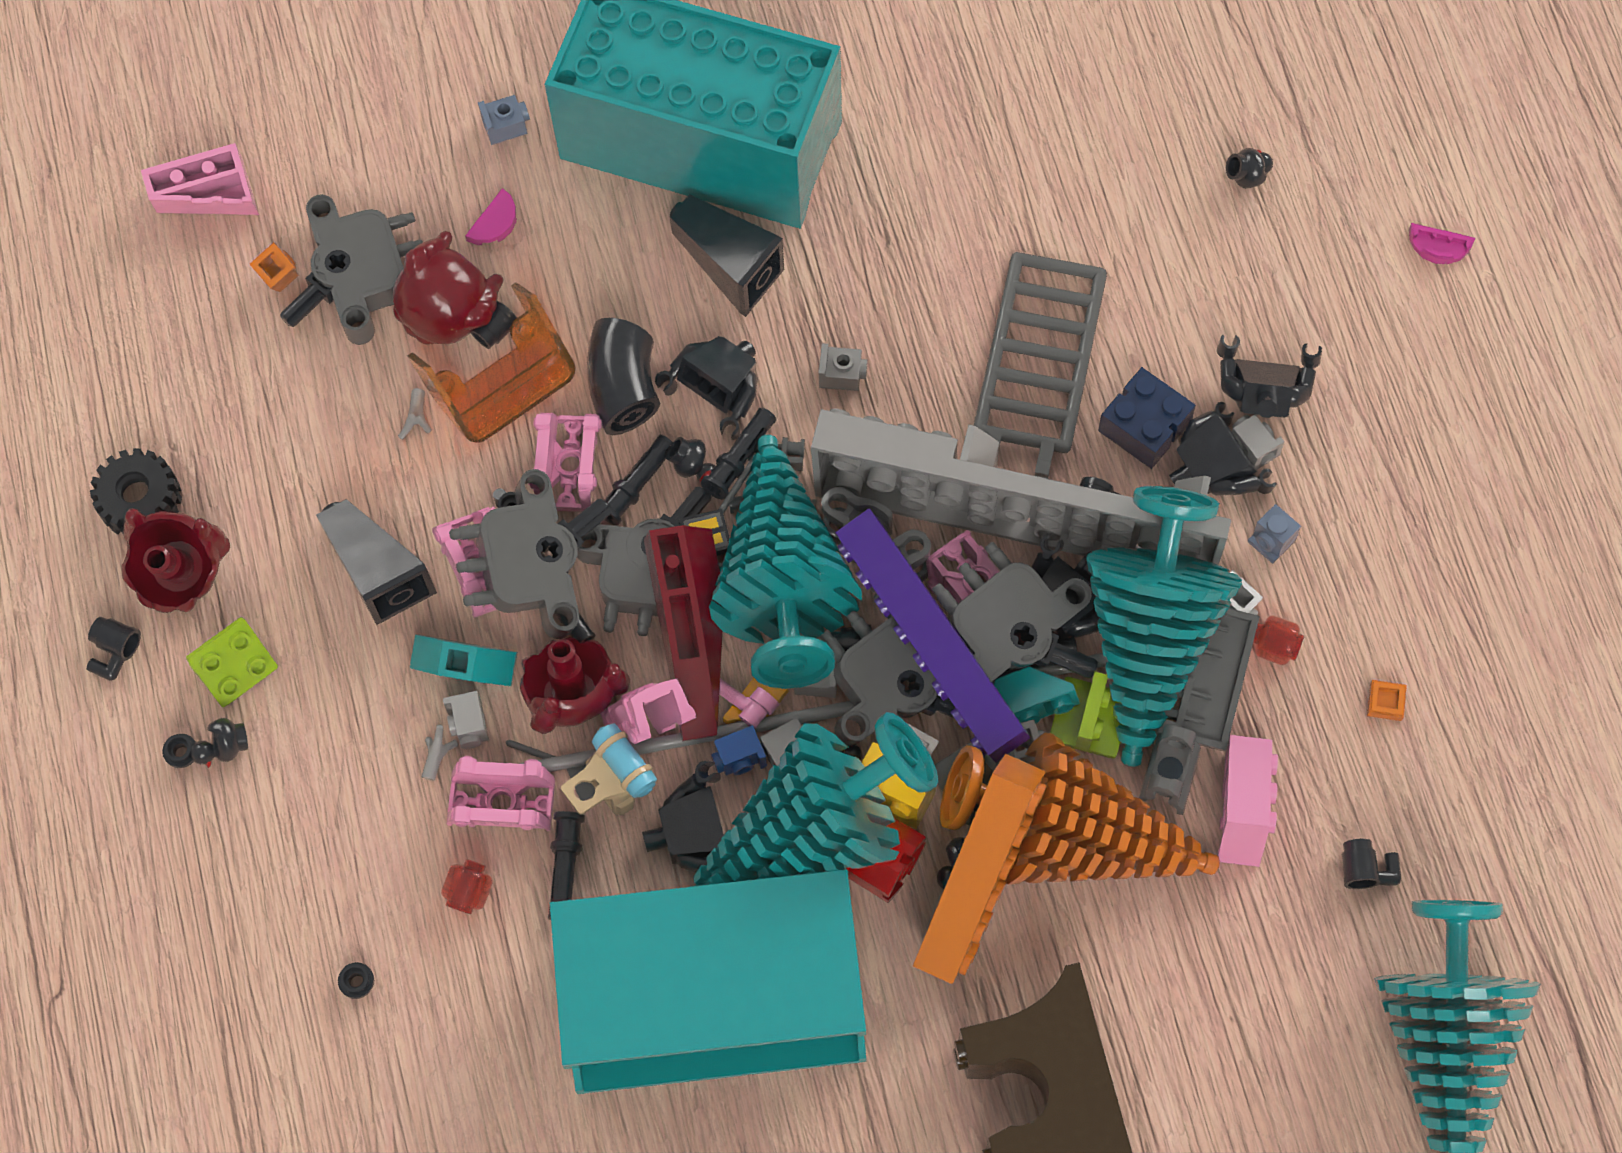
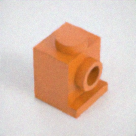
(275, 267)

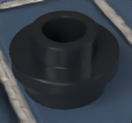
(172, 745)
(348, 973)

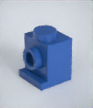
(738, 752)

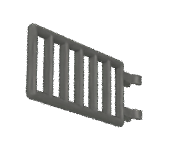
(1080, 358)

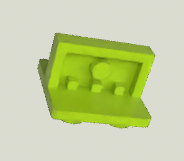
(231, 662)
(1092, 722)

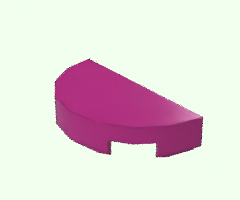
(495, 221)
(1439, 245)

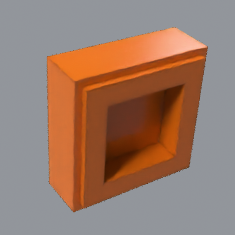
(1386, 700)

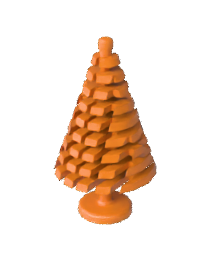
(1082, 823)

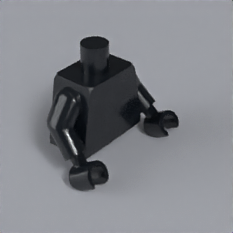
(718, 374)
(1265, 386)
(1214, 452)
(1055, 574)
(689, 821)

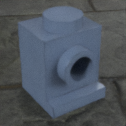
(504, 119)
(1274, 533)

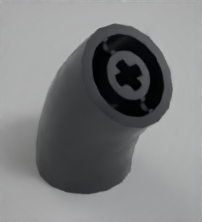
(621, 375)

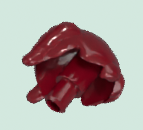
(443, 293)
(171, 558)
(569, 683)

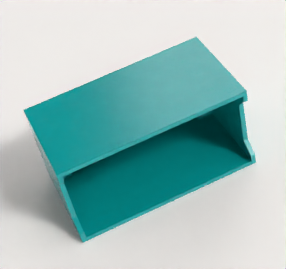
(697, 103)
(708, 982)

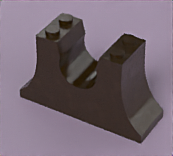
(1064, 1056)

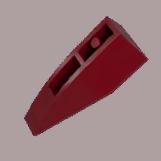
(683, 580)

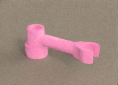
(753, 707)

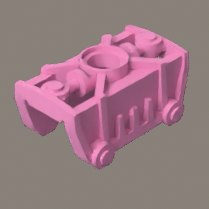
(551, 455)
(457, 553)
(954, 581)
(662, 703)
(497, 780)

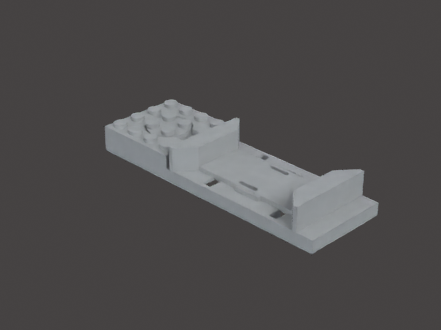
(924, 480)

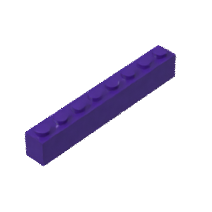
(932, 635)

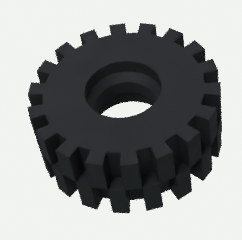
(129, 469)

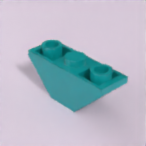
(463, 660)
(1036, 694)

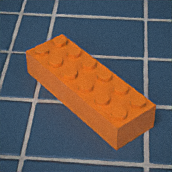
(981, 869)

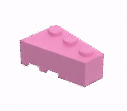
(202, 184)
(1247, 800)

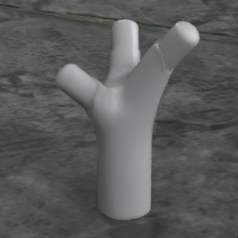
(415, 414)
(436, 752)

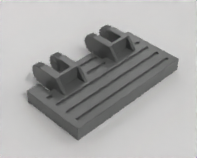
(1216, 682)

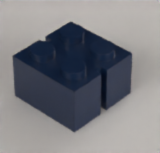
(1143, 416)

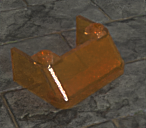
(511, 384)

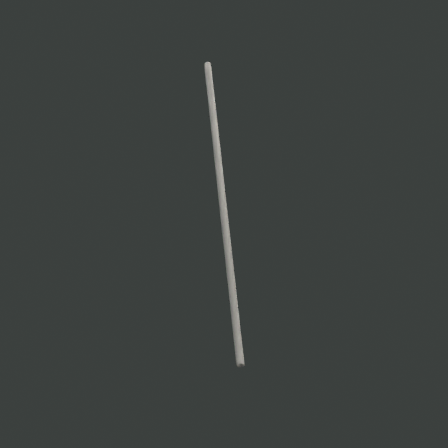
(768, 723)

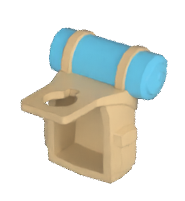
(614, 772)

